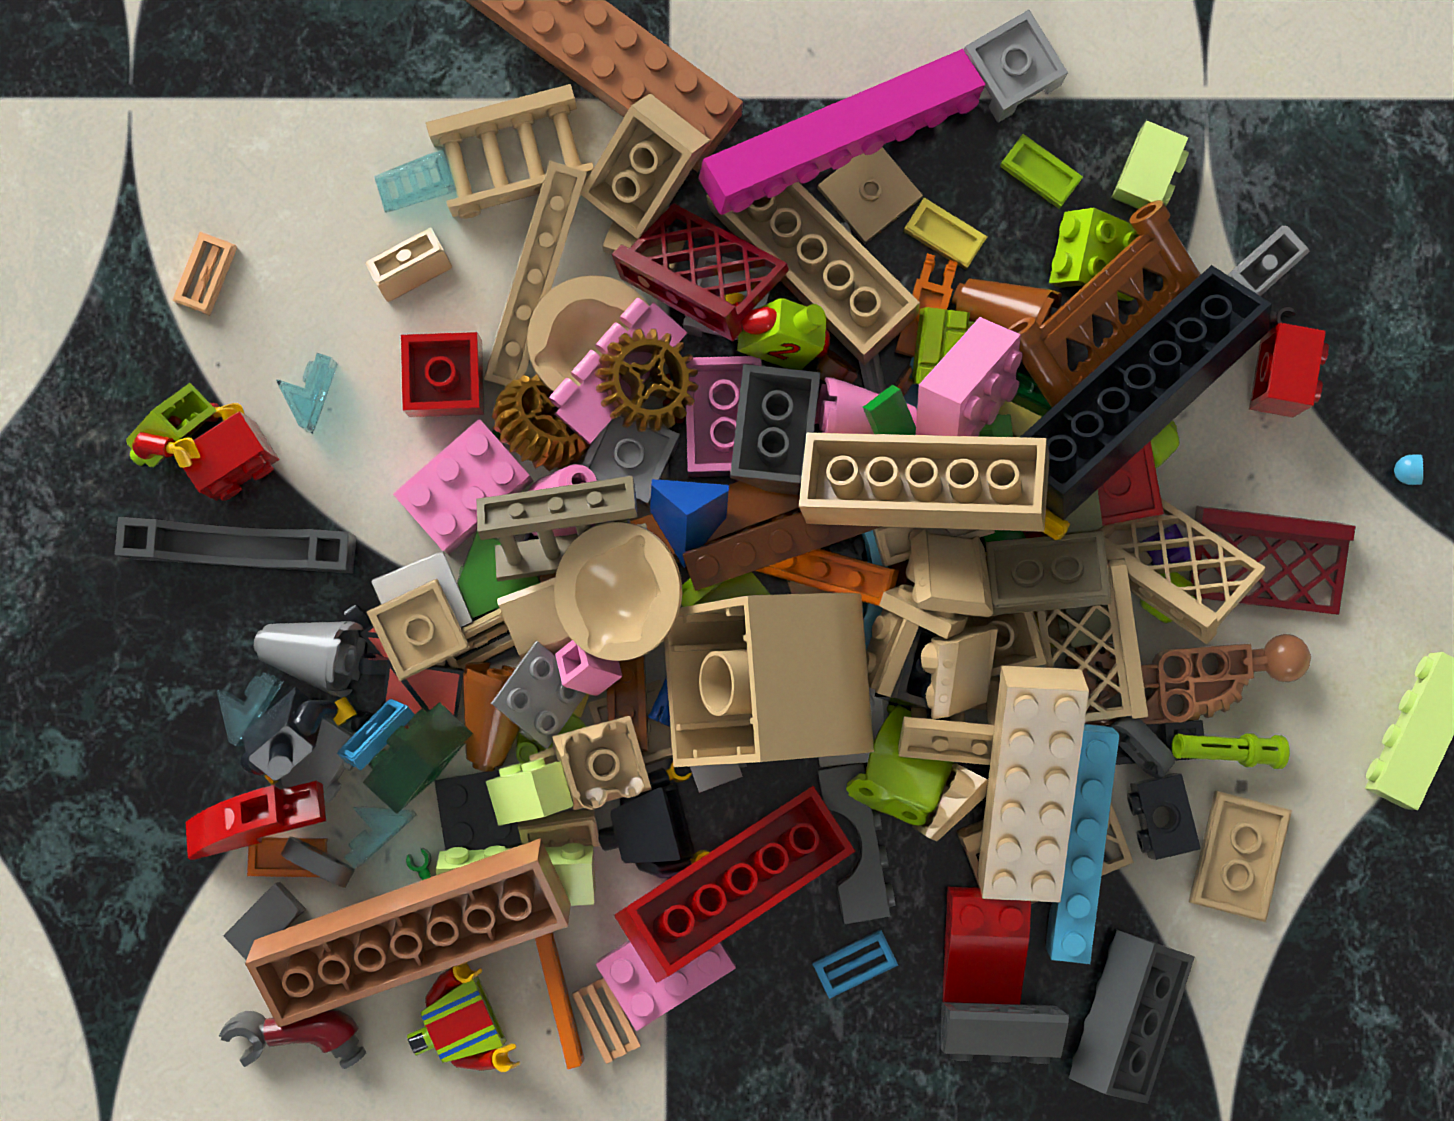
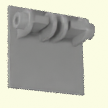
(536, 696)

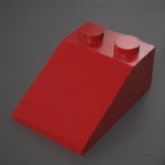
(984, 948)

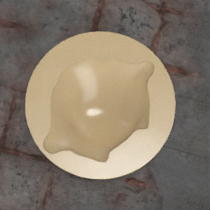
(572, 322)
(618, 591)

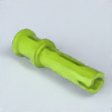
(1246, 749)

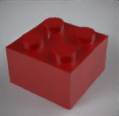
(1288, 370)
(442, 374)
(230, 457)

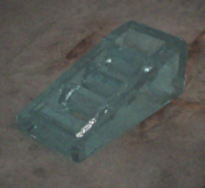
(410, 169)

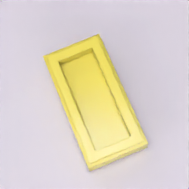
(945, 233)

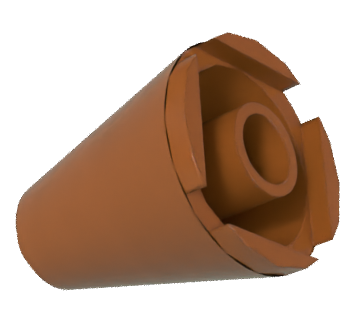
(1005, 302)
(491, 729)

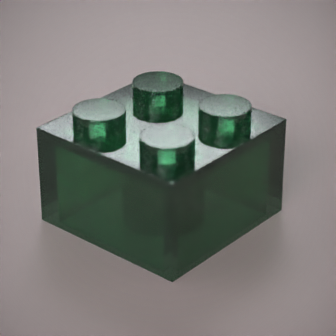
(416, 756)

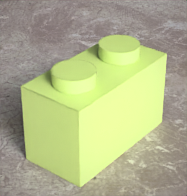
(1151, 166)
(529, 791)

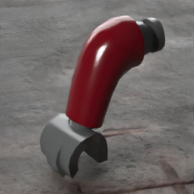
(327, 1030)

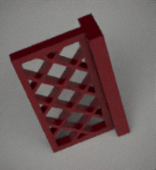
(676, 287)
(1283, 529)

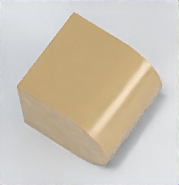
(768, 679)

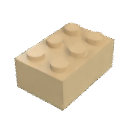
(644, 165)

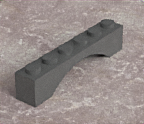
(235, 545)

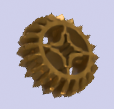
(631, 374)
(531, 427)

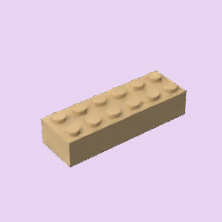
(827, 268)
(925, 481)
(1032, 783)

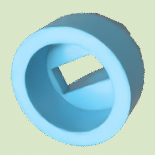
(1410, 469)

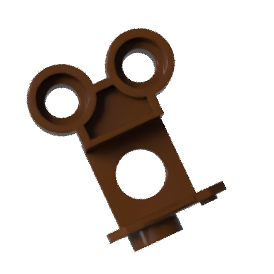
(836, 367)

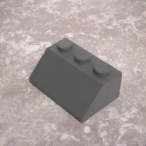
(772, 427)
(1002, 1031)

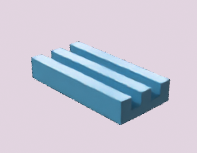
(374, 733)
(847, 950)

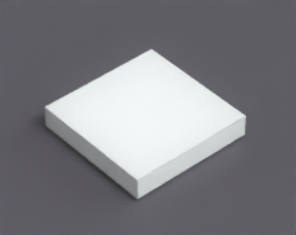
(419, 573)

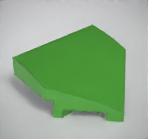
(479, 581)

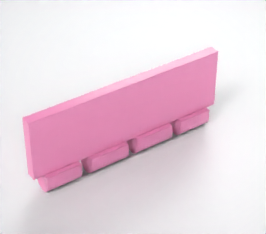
(581, 405)

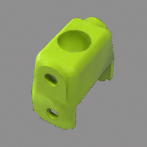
(899, 785)

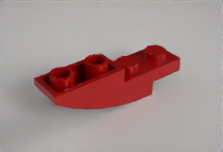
(254, 815)

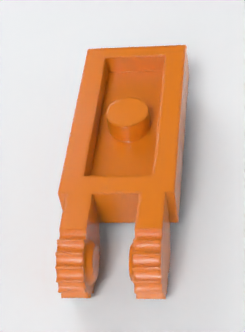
(930, 296)

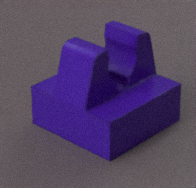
(1174, 555)

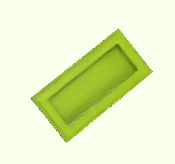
(1041, 171)

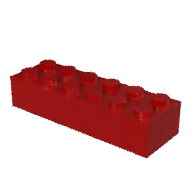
(734, 884)

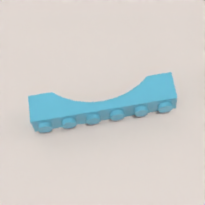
(1074, 918)

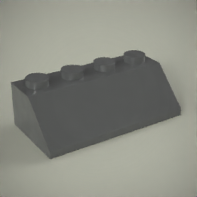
(1131, 1017)

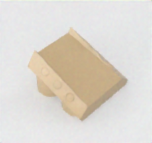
(950, 574)
(959, 670)
(602, 763)
(960, 795)

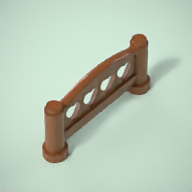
(1154, 250)

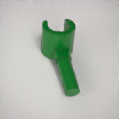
(423, 871)

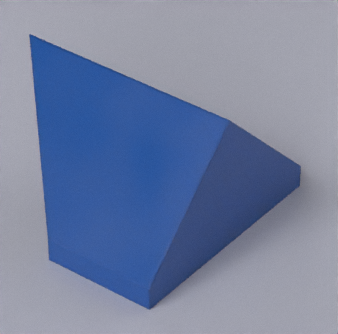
(688, 512)

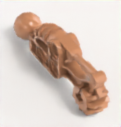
(1283, 658)

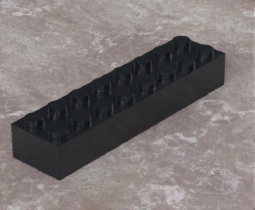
(1147, 385)

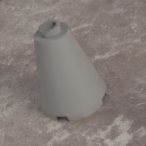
(314, 652)

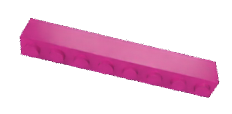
(841, 132)

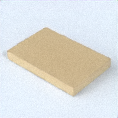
(1240, 856)

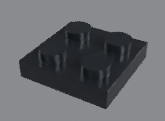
(469, 814)

